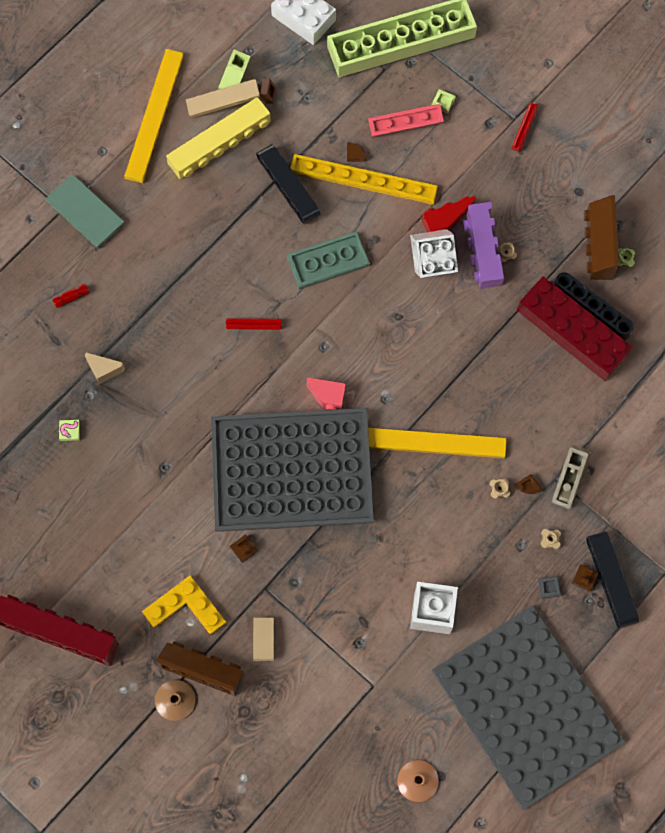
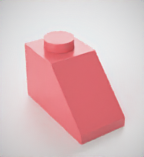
(327, 393)

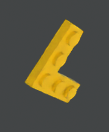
(185, 593)

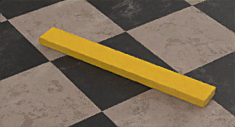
(154, 116)
(364, 179)
(437, 443)

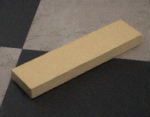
(222, 98)

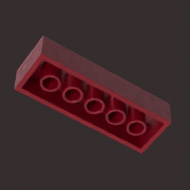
(574, 328)
(57, 631)

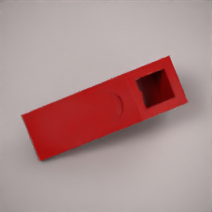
(446, 216)

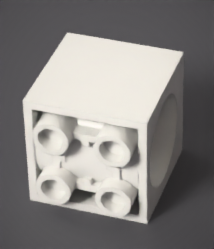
(434, 253)
(433, 608)

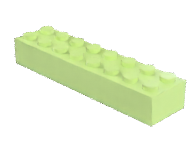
(401, 36)

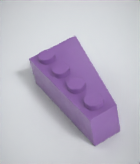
(483, 245)

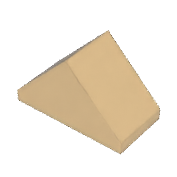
(104, 368)

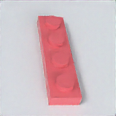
(405, 120)

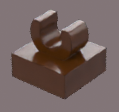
(267, 90)
(243, 548)
(585, 578)

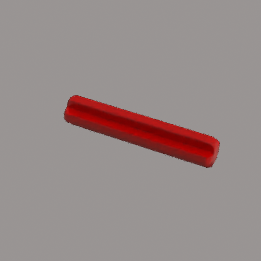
(525, 127)
(253, 323)

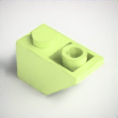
(234, 69)

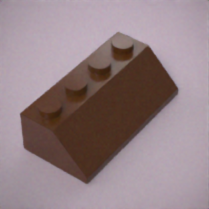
(602, 239)
(200, 668)

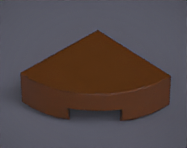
(355, 153)
(528, 485)

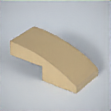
(263, 639)

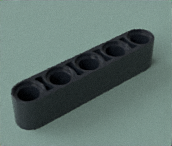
(288, 184)
(603, 308)
(612, 579)

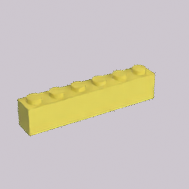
(218, 138)

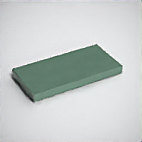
(85, 211)
(328, 260)

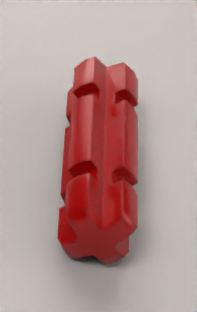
(70, 295)

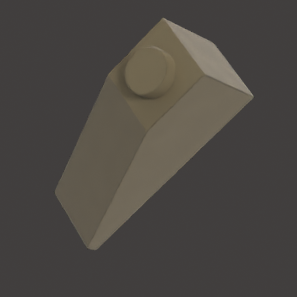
(571, 476)

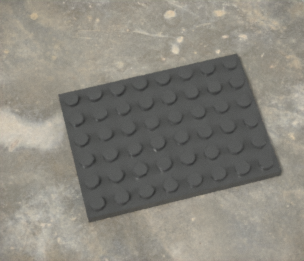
(291, 470)
(527, 707)

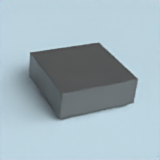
(549, 587)

